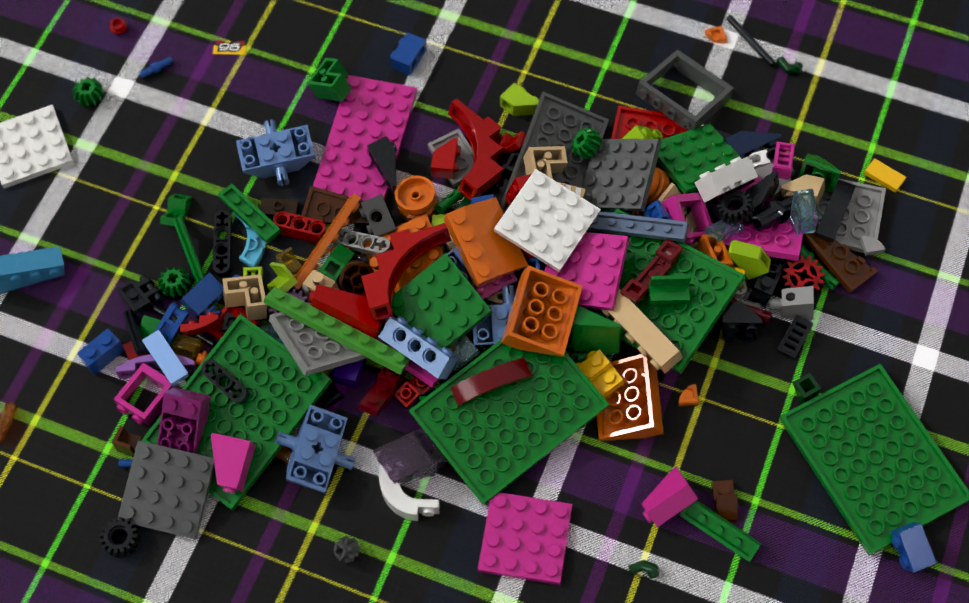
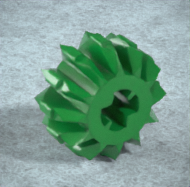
(88, 91)
(586, 143)
(167, 280)

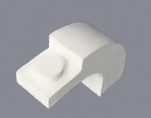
(403, 504)

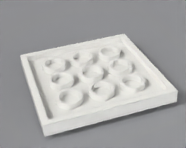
(32, 146)
(547, 220)

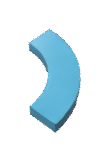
(254, 247)

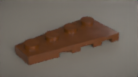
(326, 205)
(843, 264)

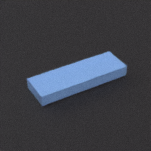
(165, 358)

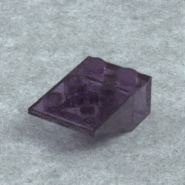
(410, 457)

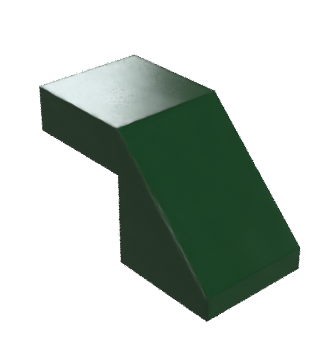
(806, 388)

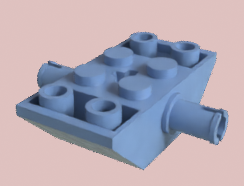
(276, 152)
(493, 327)
(319, 432)

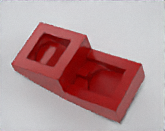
(511, 143)

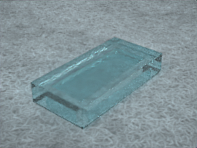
(722, 231)

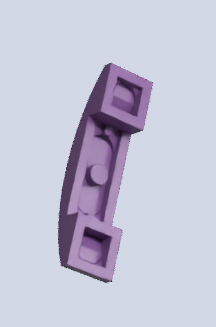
(127, 369)

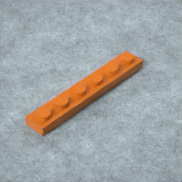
(329, 236)

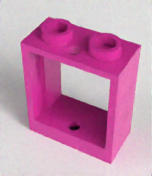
(699, 210)
(155, 407)

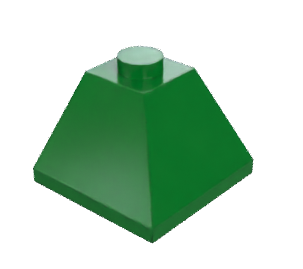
(820, 167)

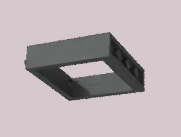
(697, 74)

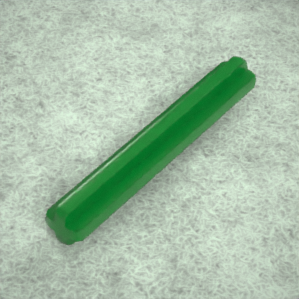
(188, 249)

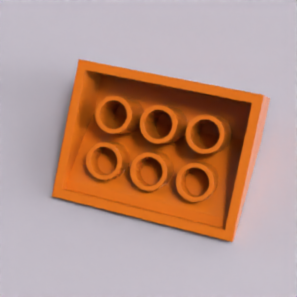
(481, 249)
(542, 313)
(635, 405)

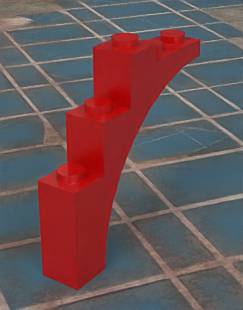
(485, 150)
(407, 248)

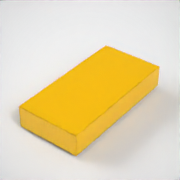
(884, 175)

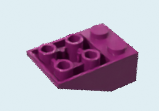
(183, 419)

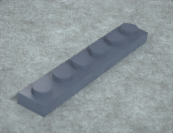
(640, 226)

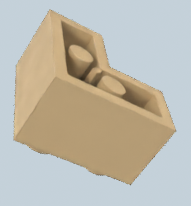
(545, 159)
(246, 292)

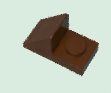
(725, 500)

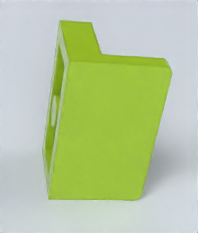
(284, 278)

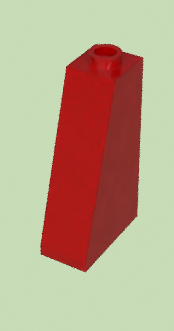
(346, 307)

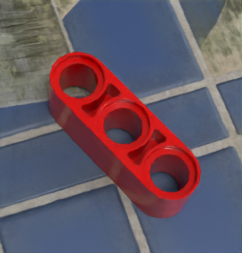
(294, 221)

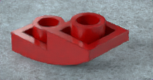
(206, 323)
(410, 391)

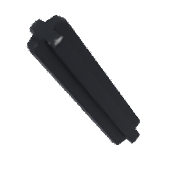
(134, 332)

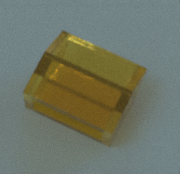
(187, 346)

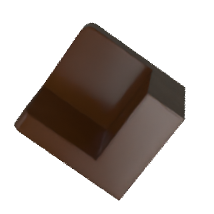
(125, 442)

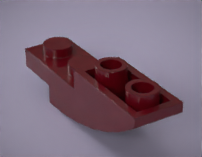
(382, 391)

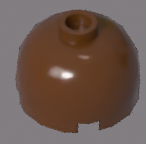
(350, 277)

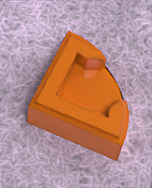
(716, 35)
(689, 396)

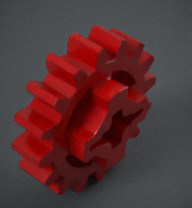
(806, 267)

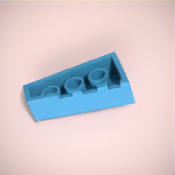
(30, 268)

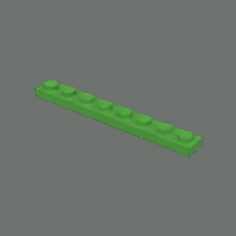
(337, 330)

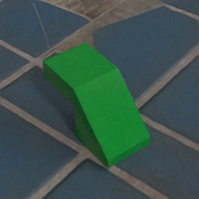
(177, 207)

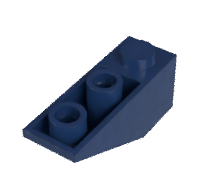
(750, 141)

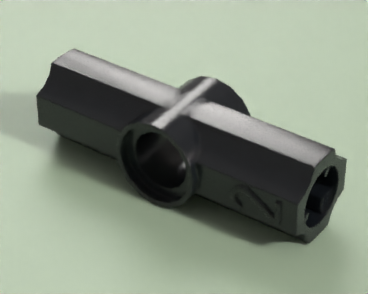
(774, 213)

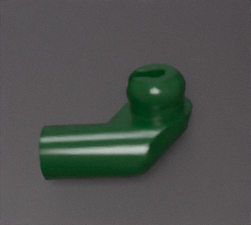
(789, 68)
(646, 566)

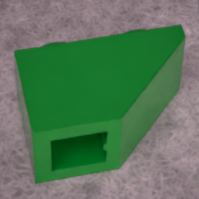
(336, 262)

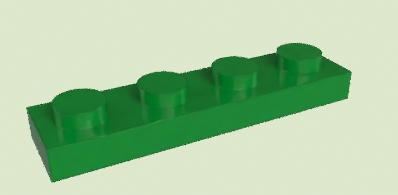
(249, 213)
(721, 530)

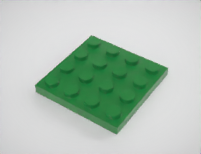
(692, 154)
(441, 303)

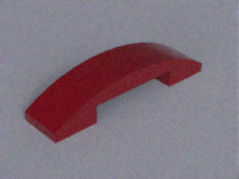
(660, 266)
(490, 380)

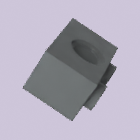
(377, 205)

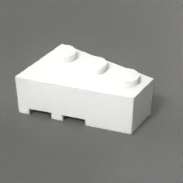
(725, 178)

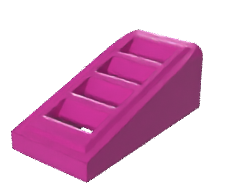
(785, 167)

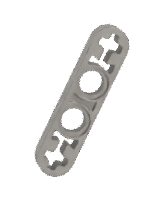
(361, 239)

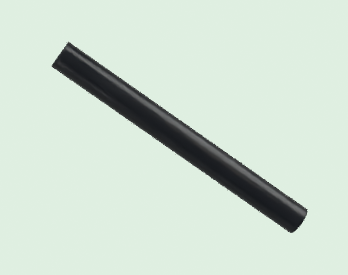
(751, 41)
(205, 339)

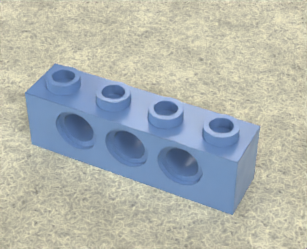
(393, 335)

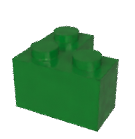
(329, 81)

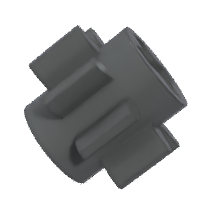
(346, 549)

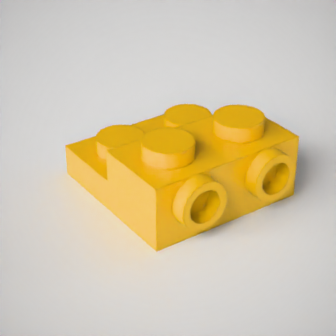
(601, 373)

